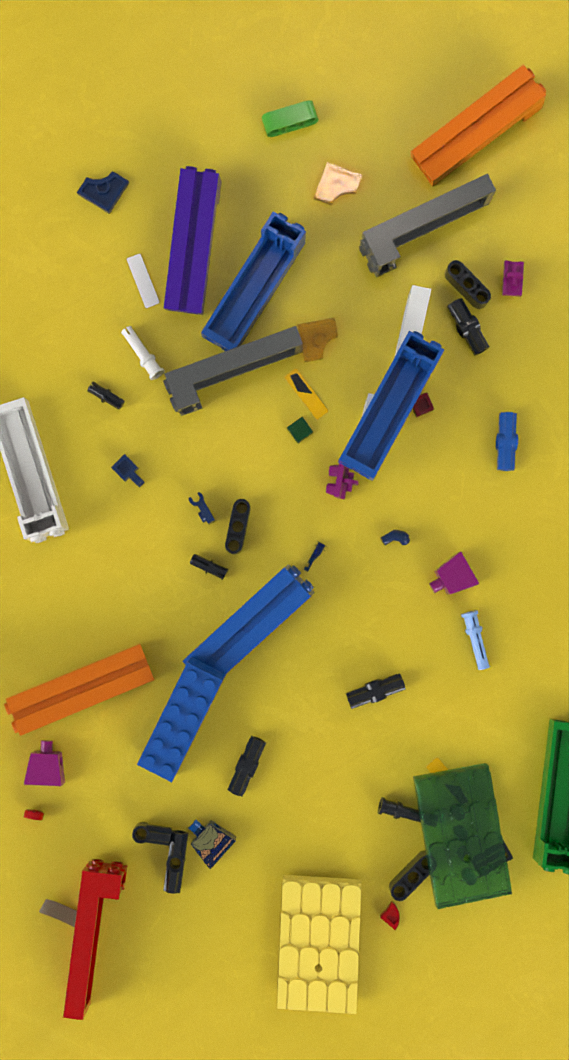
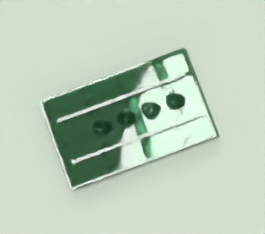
(462, 835)

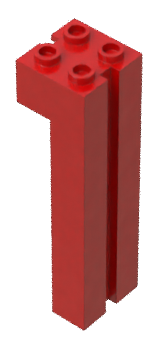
(97, 882)

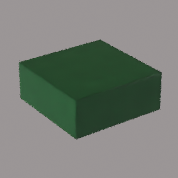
(299, 430)

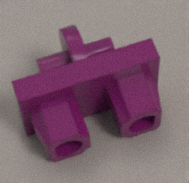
(512, 278)
(343, 482)

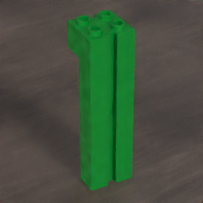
(552, 828)

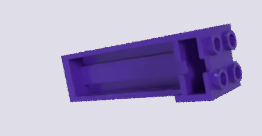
(192, 240)

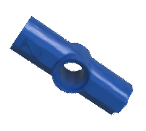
(506, 441)

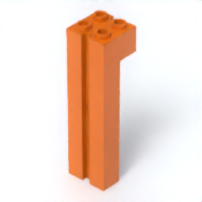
(479, 124)
(78, 690)

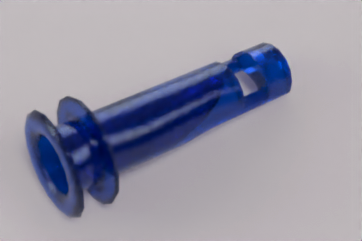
(317, 552)

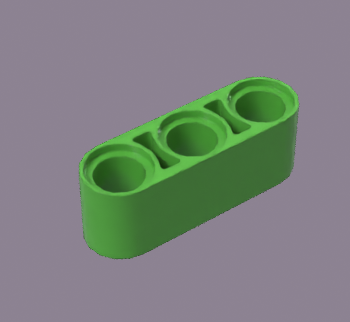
(289, 118)

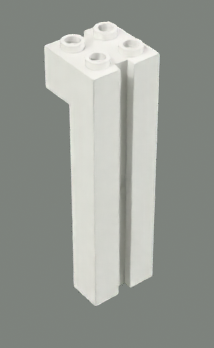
(412, 320)
(30, 473)

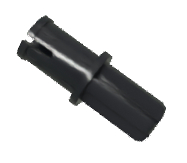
(105, 395)
(208, 566)

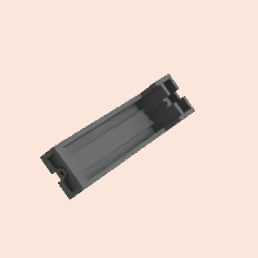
(381, 241)
(188, 379)

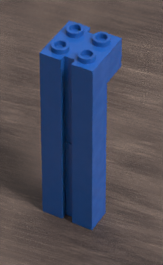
(255, 282)
(391, 405)
(254, 620)

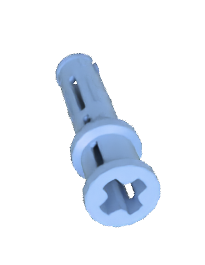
(474, 630)

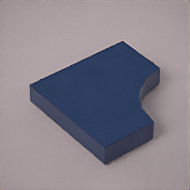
(103, 192)

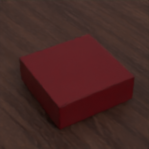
(423, 405)

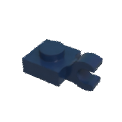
(126, 469)
(204, 513)

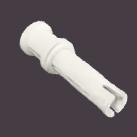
(147, 360)

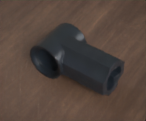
(155, 834)

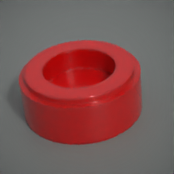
(33, 814)

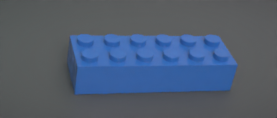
(181, 719)

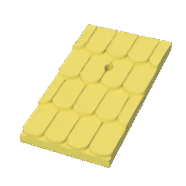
(319, 944)

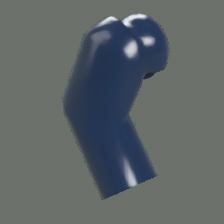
(396, 535)

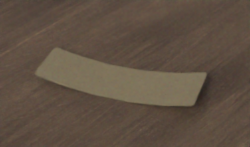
(59, 912)

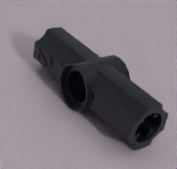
(468, 326)
(375, 691)
(246, 766)
(174, 873)

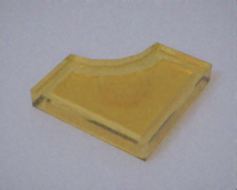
(336, 182)
(316, 336)

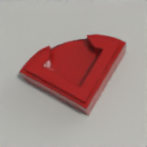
(391, 915)

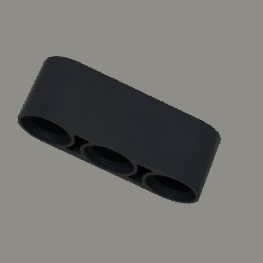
(464, 275)
(237, 517)
(408, 884)

